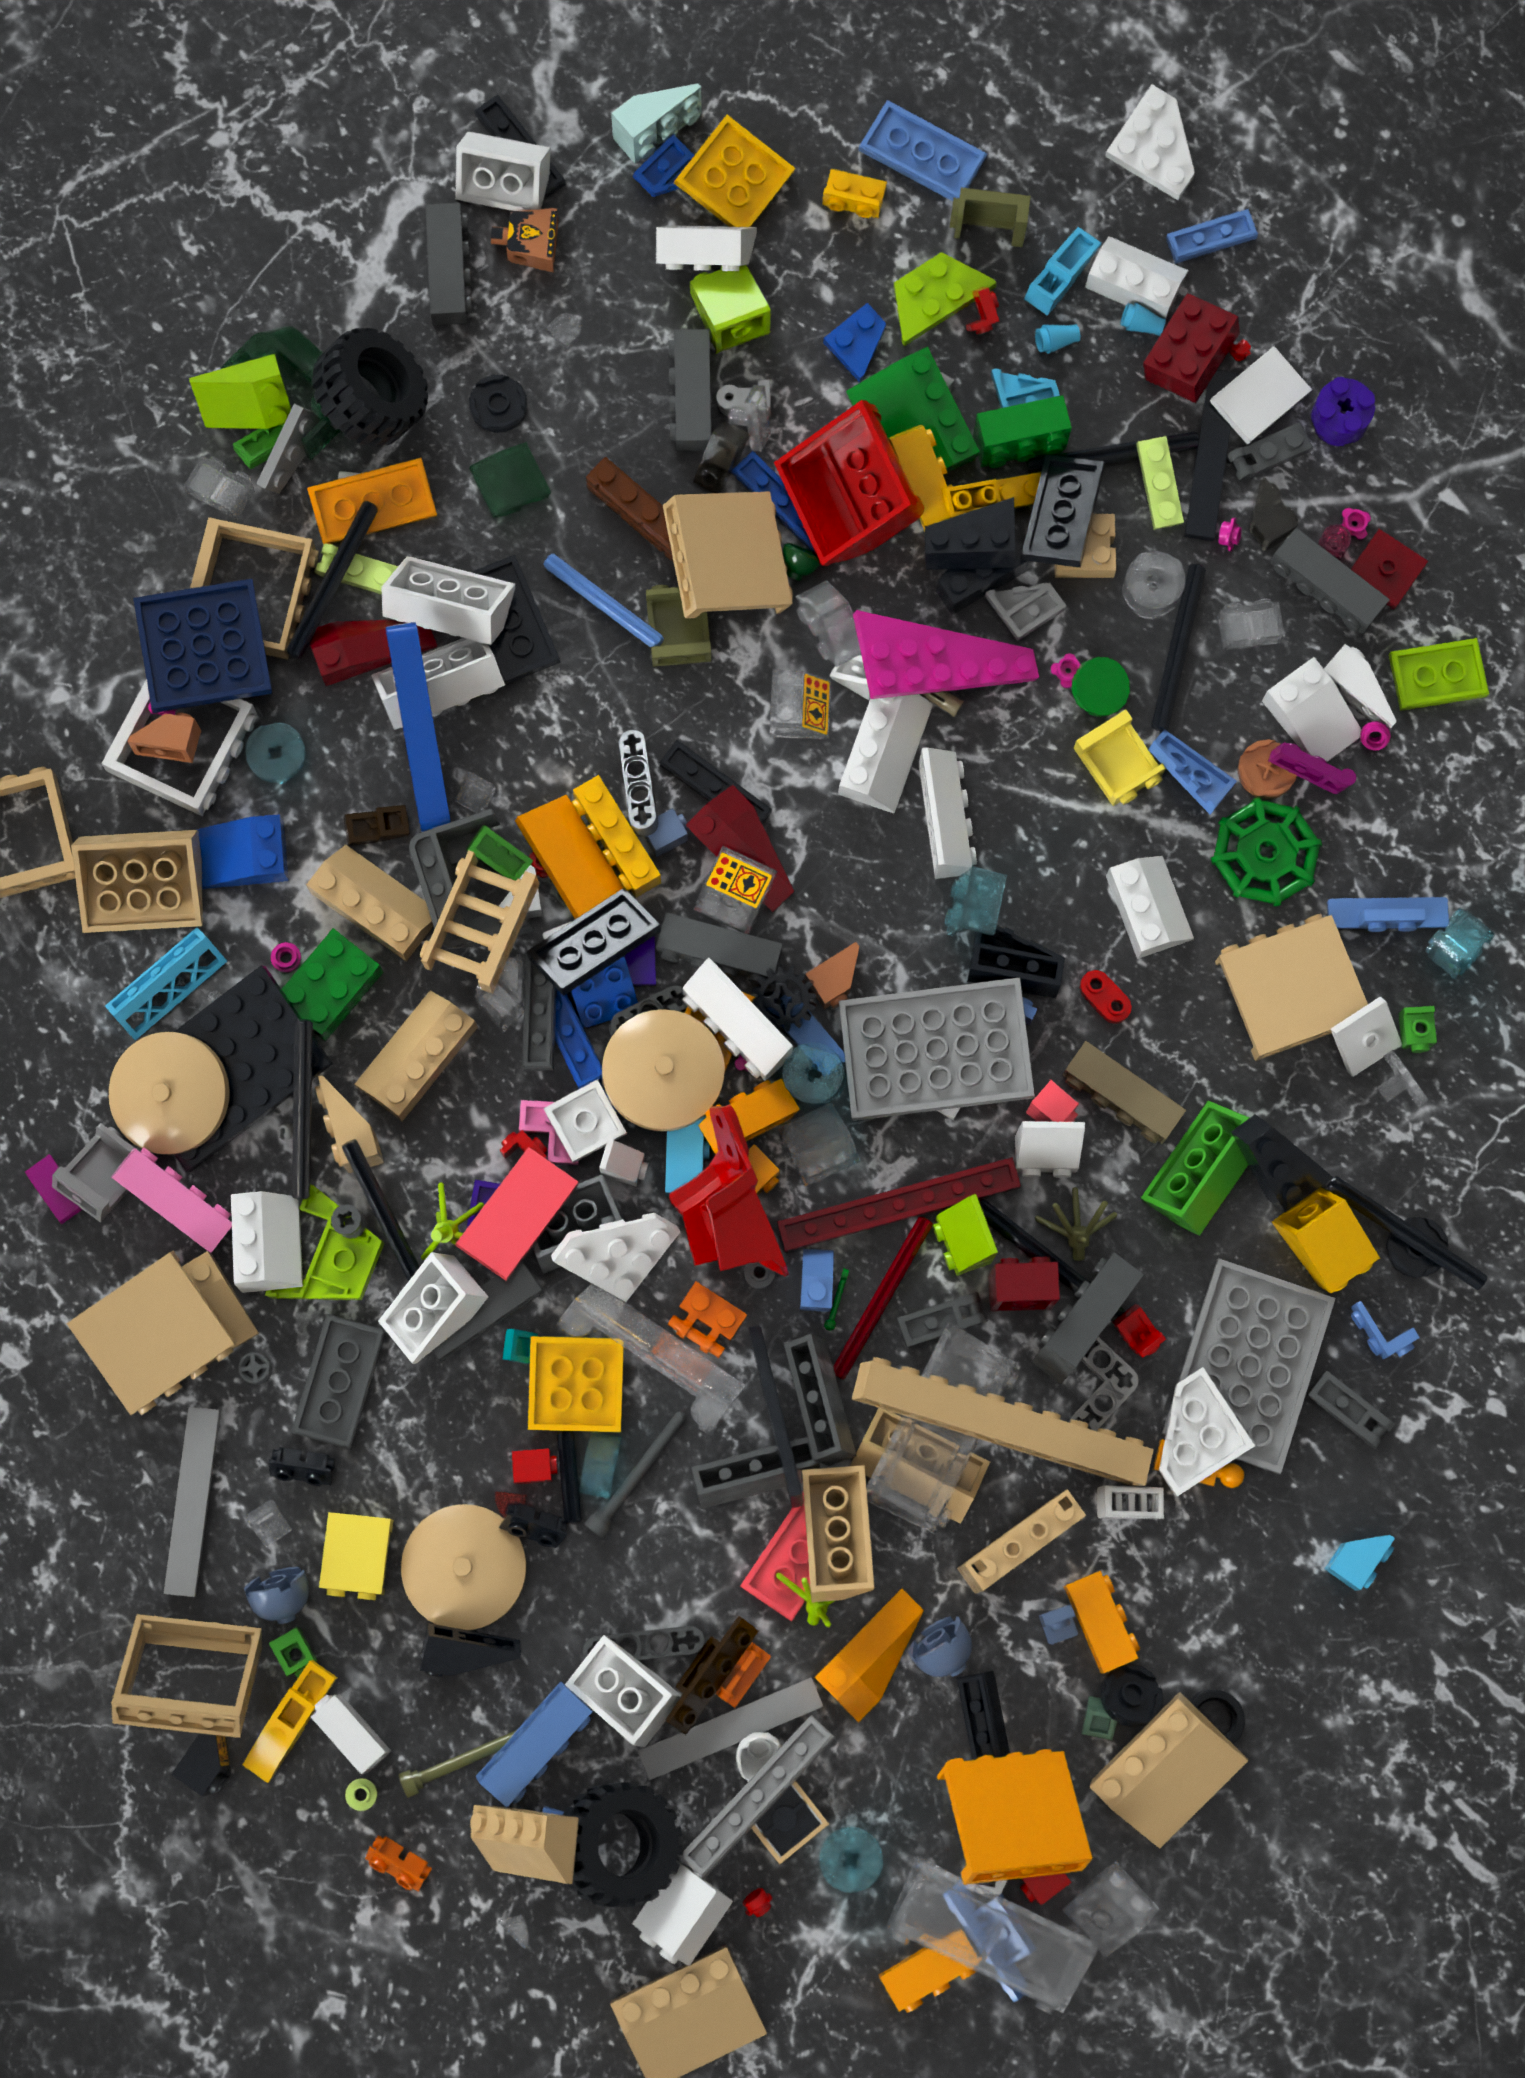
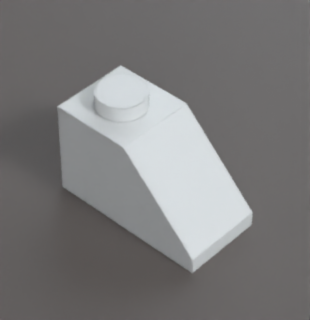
(623, 1163)

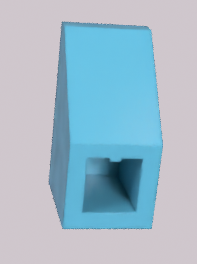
(1356, 1560)

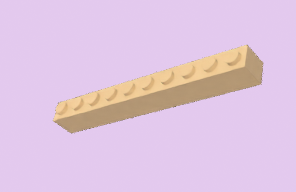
(1002, 1423)

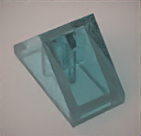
(600, 1464)

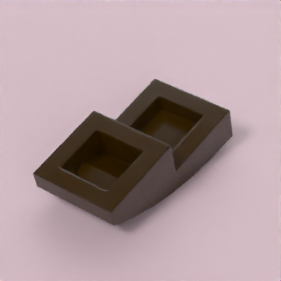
(377, 825)

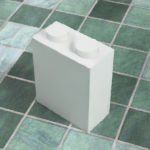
(350, 1733)
(682, 1916)

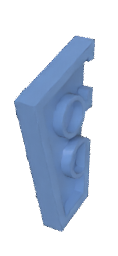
(1194, 772)

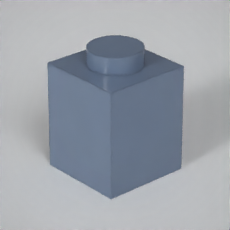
(669, 834)

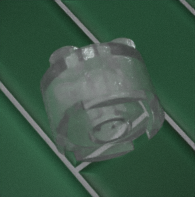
(1138, 589)

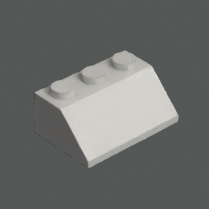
(501, 172)
(704, 246)
(1135, 276)
(1149, 905)
(266, 1241)

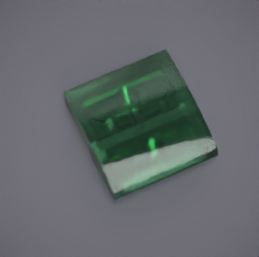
(510, 480)

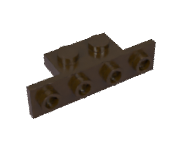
(708, 1673)

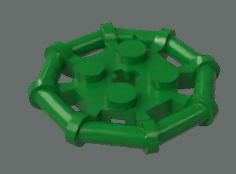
(1263, 868)

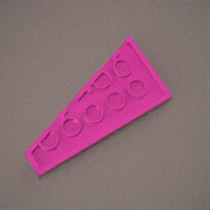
(922, 659)

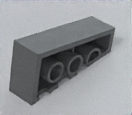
(1087, 1317)

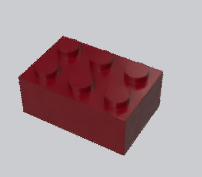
(1191, 348)
(1023, 1285)

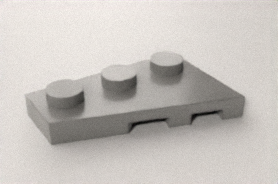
(288, 449)

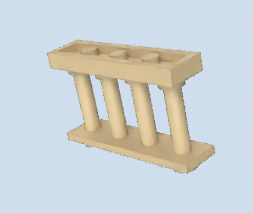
(499, 944)

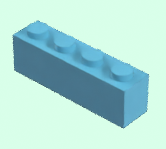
(684, 1155)

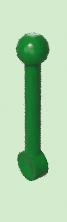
(830, 1324)

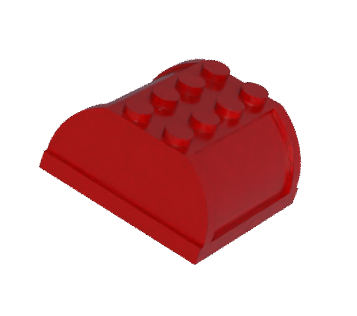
(849, 486)

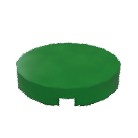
(1100, 686)

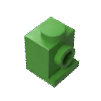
(1409, 1036)
(285, 1645)

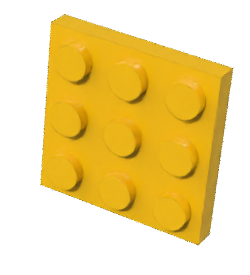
(734, 175)
(575, 1384)

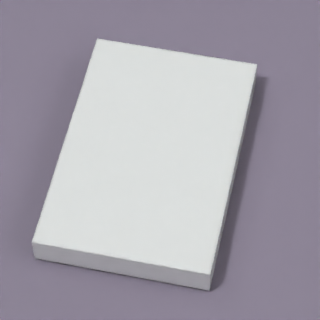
(1260, 395)

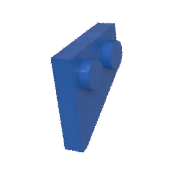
(663, 167)
(856, 340)

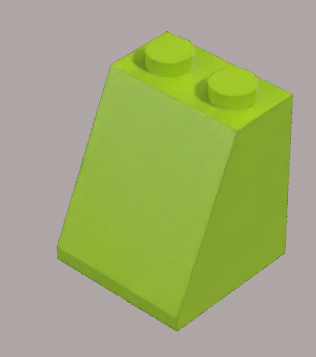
(730, 307)

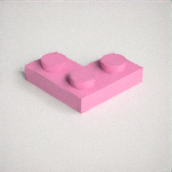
(535, 1120)

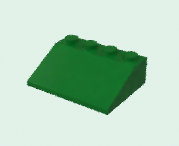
(915, 395)

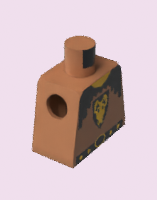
(530, 238)

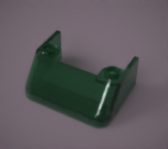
(302, 356)

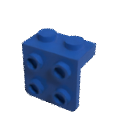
(605, 994)

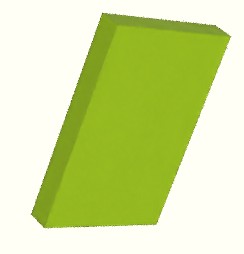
(1438, 674)

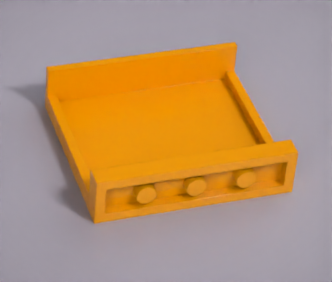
(1016, 1816)

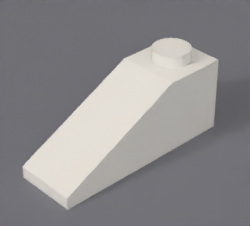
(1359, 685)

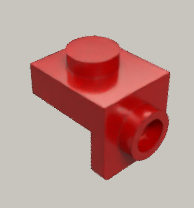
(986, 305)
(523, 1141)
(1139, 1331)

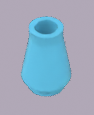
(1140, 319)
(1054, 337)

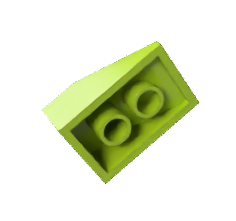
(243, 395)
(965, 1236)

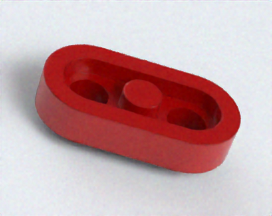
(1103, 998)

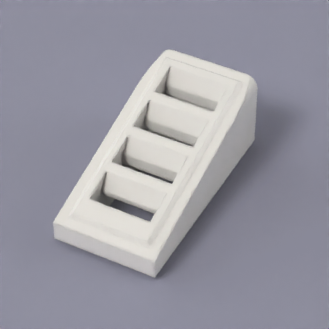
(1104, 1502)

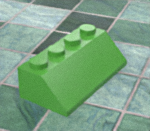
(1199, 1170)

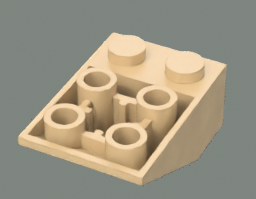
(346, 1125)

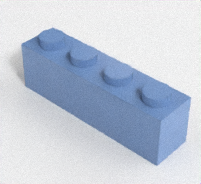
(534, 1744)

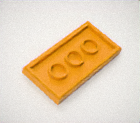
(396, 490)
(569, 855)

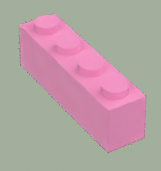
(172, 1200)

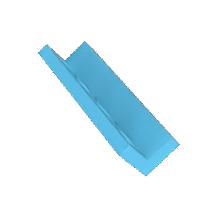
(158, 976)

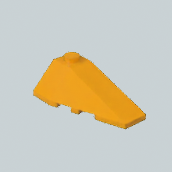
(867, 1662)

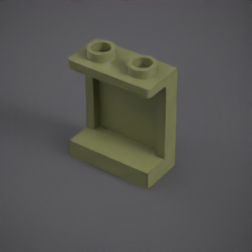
(991, 210)
(684, 639)

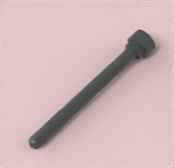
(601, 1521)

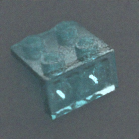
(976, 901)

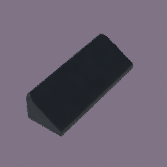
(983, 1715)

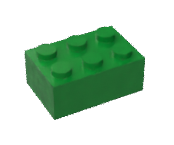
(1022, 431)
(331, 983)

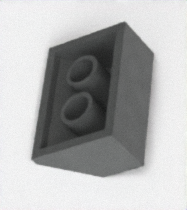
(585, 1209)

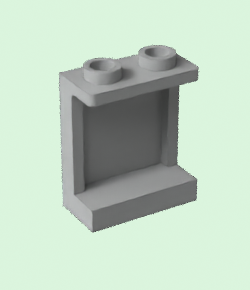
(89, 1174)

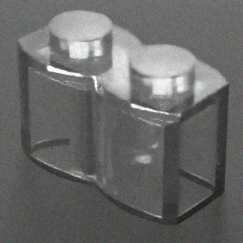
(219, 487)
(1251, 625)

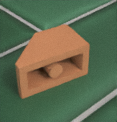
(168, 738)
(834, 977)

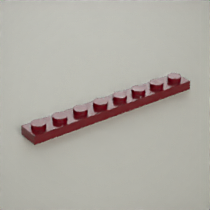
(897, 1204)

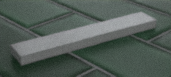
(192, 1502)
(730, 1728)
(757, 1797)

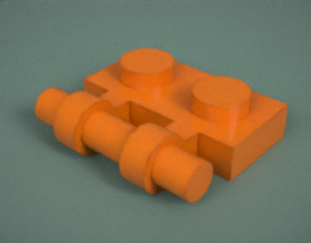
(713, 1312)

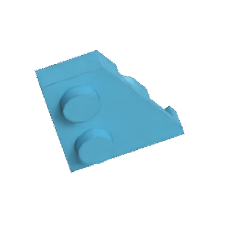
(1022, 388)

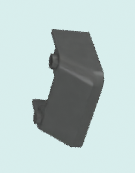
(435, 862)

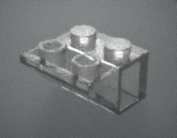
(507, 1001)

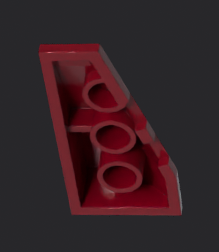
(356, 647)
(734, 823)

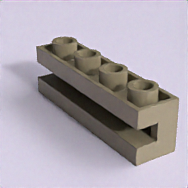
(1124, 1093)

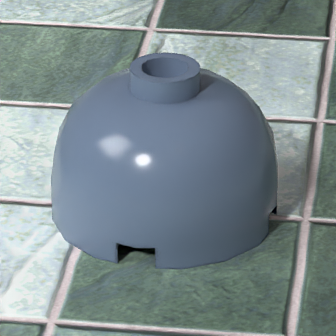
(279, 1595)
(943, 1649)

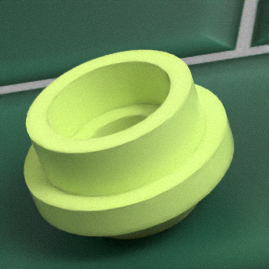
(371, 1792)

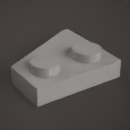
(1026, 607)

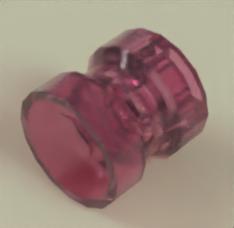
(1338, 537)

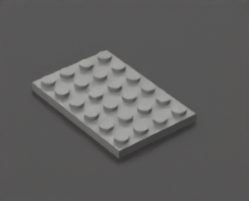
(936, 1049)
(1260, 1351)

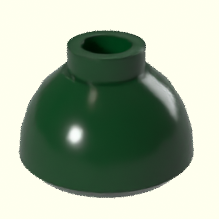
(799, 561)

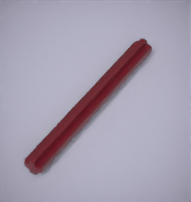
(882, 1297)

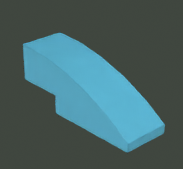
(1062, 271)

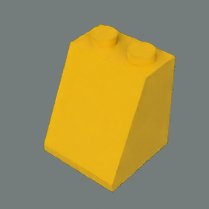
(1327, 1239)

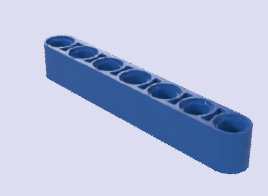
(418, 725)

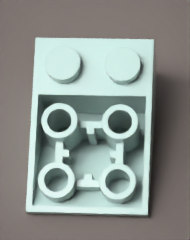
(653, 118)

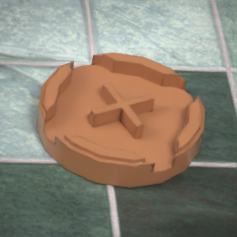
(1261, 776)

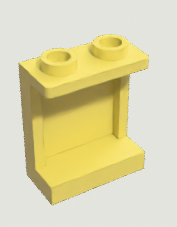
(1119, 759)
(355, 1555)

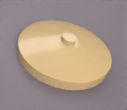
(663, 1070)
(169, 1093)
(463, 1567)

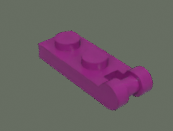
(1312, 768)

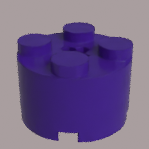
(1345, 396)

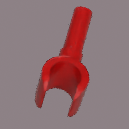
(1240, 350)

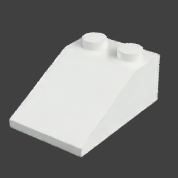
(1313, 711)
(1048, 1148)
(432, 1306)
(623, 1692)

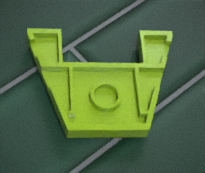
(340, 1264)

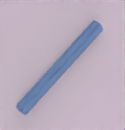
(603, 601)

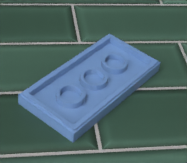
(922, 151)

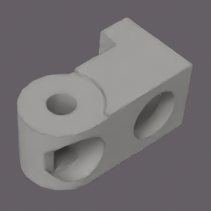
(732, 396)

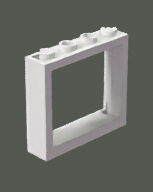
(216, 774)

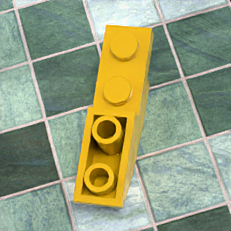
(980, 494)
(288, 1721)

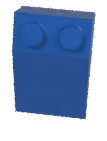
(244, 852)

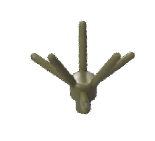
(1078, 1235)

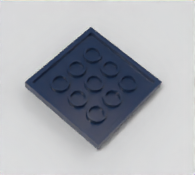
(202, 645)

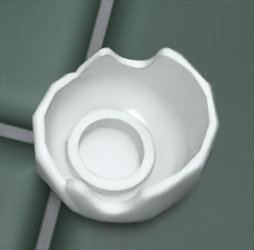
(755, 1752)

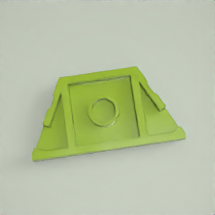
(935, 294)

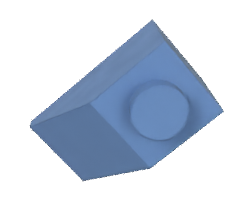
(817, 1280)

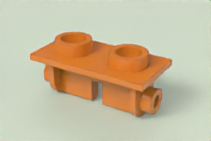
(743, 1675)
(386, 1860)

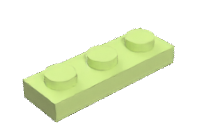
(1159, 482)

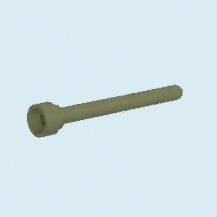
(414, 1781)

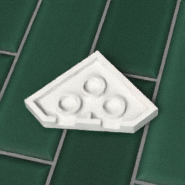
(1155, 144)
(617, 1252)
(1199, 1434)

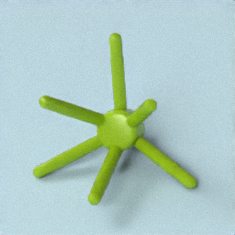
(447, 1230)
(815, 1609)

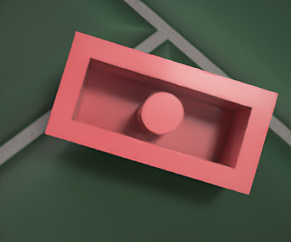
(1053, 1105)

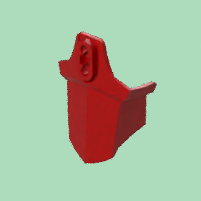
(722, 1205)

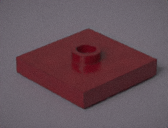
(1389, 567)

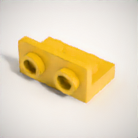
(854, 193)

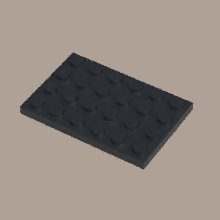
(255, 1041)

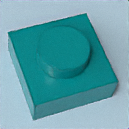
(517, 1346)

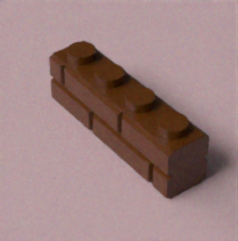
(630, 501)

